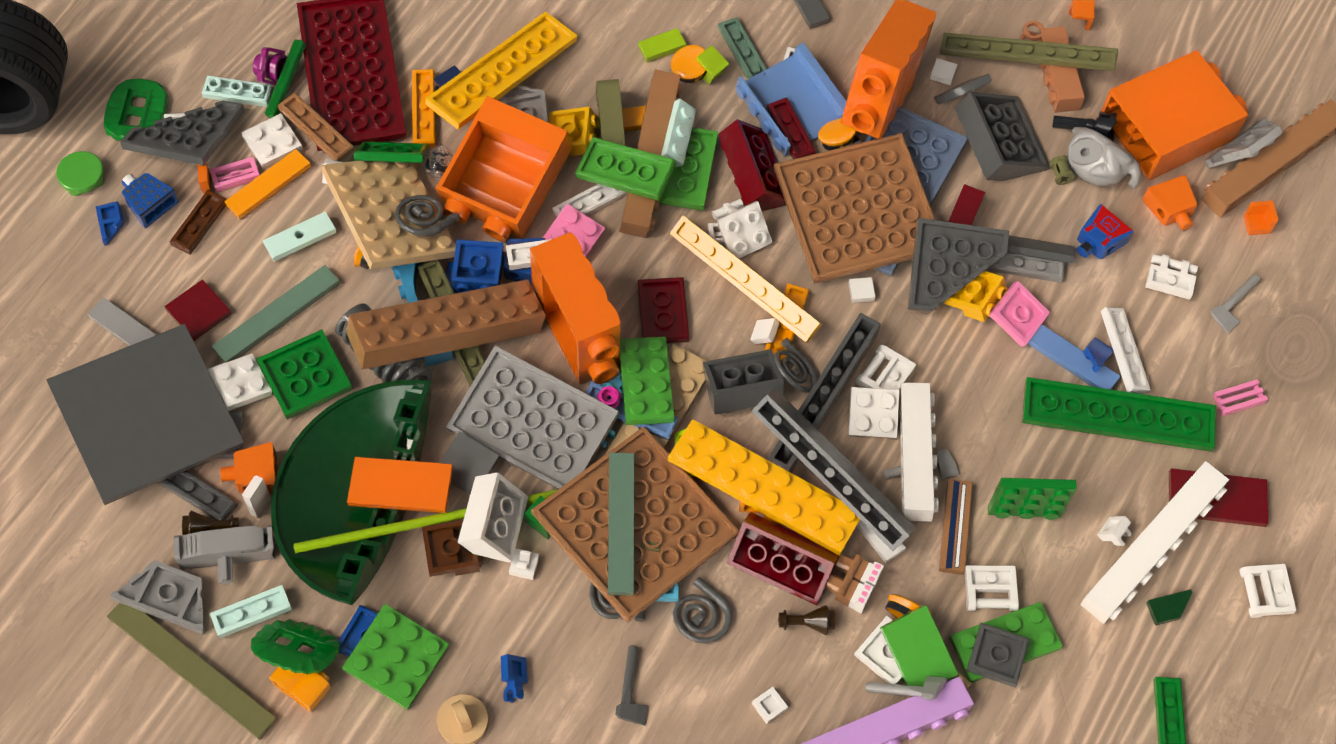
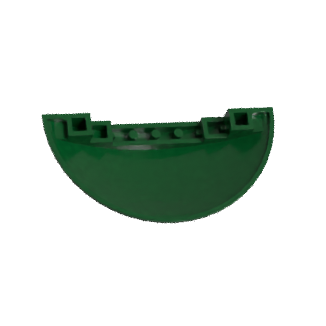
(316, 479)

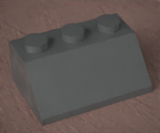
(741, 380)

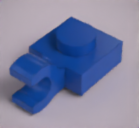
(515, 674)

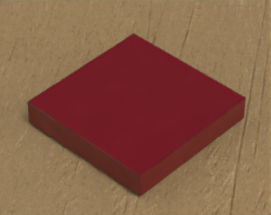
(198, 309)

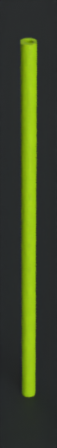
(394, 527)

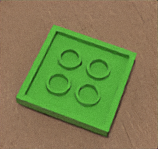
(395, 656)

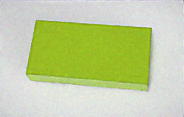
(661, 45)

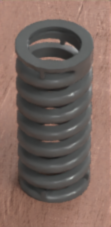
(393, 371)

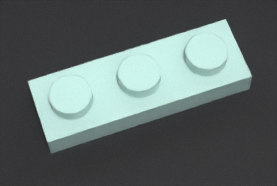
(678, 132)
(250, 611)

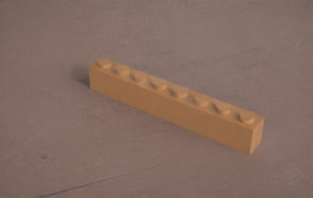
(662, 93)
(1272, 160)

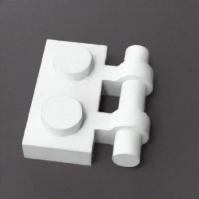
(1171, 281)

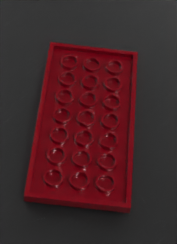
(352, 68)

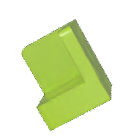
(713, 63)

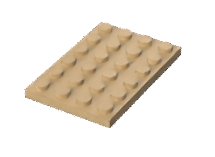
(368, 201)

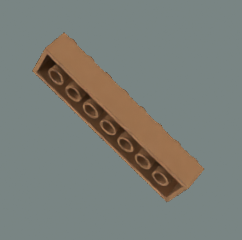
(444, 324)

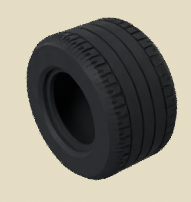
(30, 68)

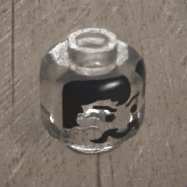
(437, 162)

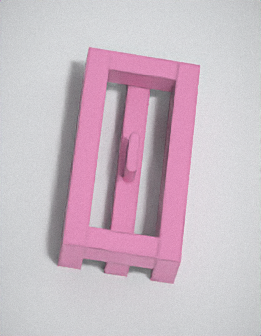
(235, 177)
(1261, 399)

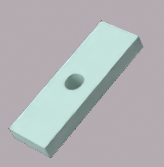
(237, 91)
(307, 232)

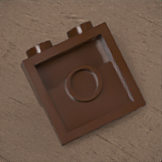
(445, 553)

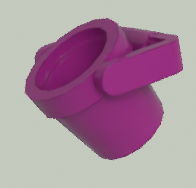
(269, 65)

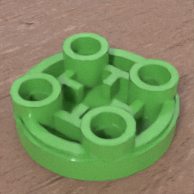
(80, 172)

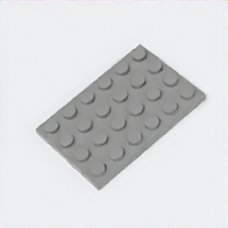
(533, 419)

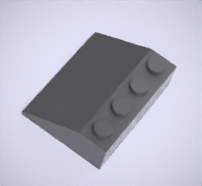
(1001, 136)

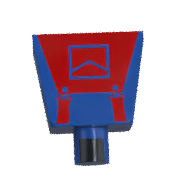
(1103, 234)

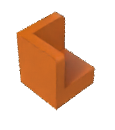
(1083, 10)
(1260, 217)

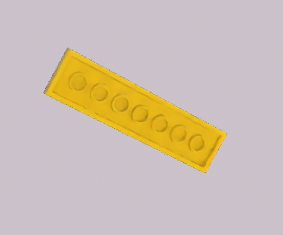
(501, 69)
(764, 486)

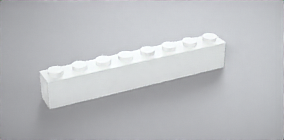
(1154, 542)

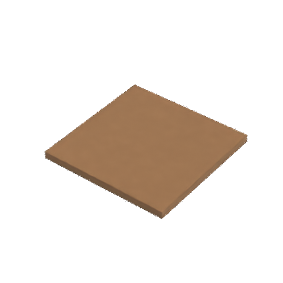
(854, 206)
(666, 511)

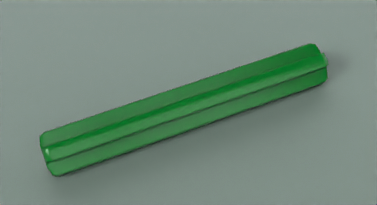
(285, 78)

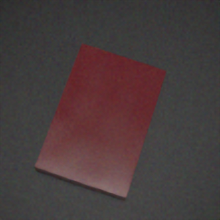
(663, 309)

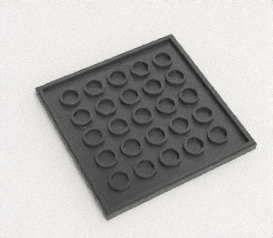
(144, 413)

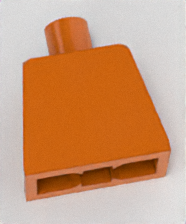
(1172, 202)
(249, 462)

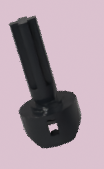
(1102, 124)

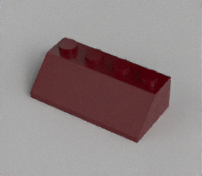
(752, 164)
(782, 558)

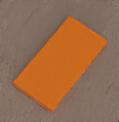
(400, 485)

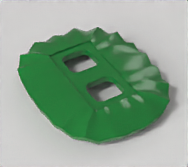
(120, 107)
(287, 656)

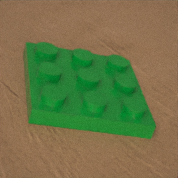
(304, 374)
(1031, 497)

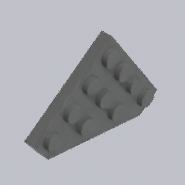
(187, 137)
(949, 258)

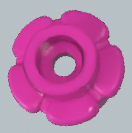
(609, 391)

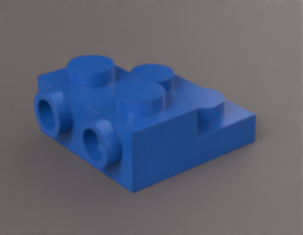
(476, 265)

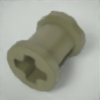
(1062, 170)

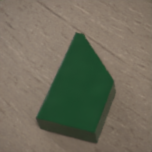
(1168, 607)

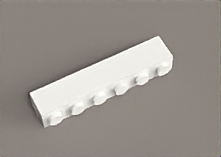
(916, 452)

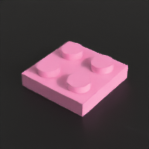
(583, 227)
(1019, 313)

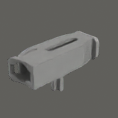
(224, 549)

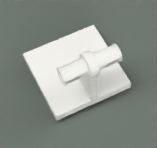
(743, 228)

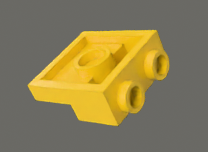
(579, 124)
(979, 296)

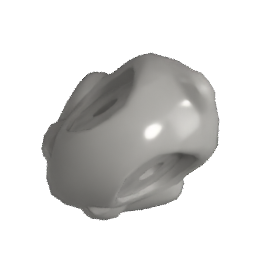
(1101, 159)

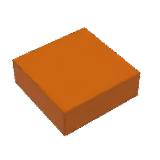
(204, 178)

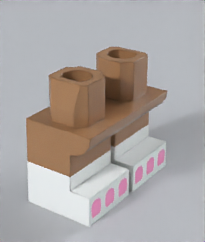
(858, 582)

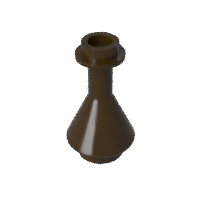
(196, 522)
(819, 620)

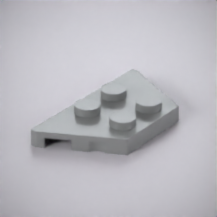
(529, 101)
(1246, 144)
(166, 595)

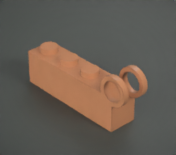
(1062, 82)

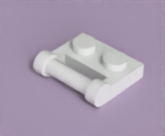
(893, 375)
(991, 580)
(1275, 588)

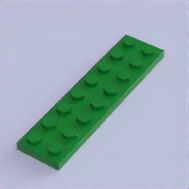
(1119, 414)

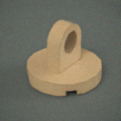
(462, 719)

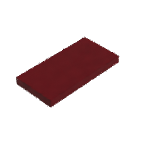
(1241, 504)

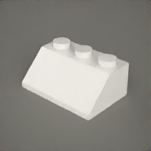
(493, 517)

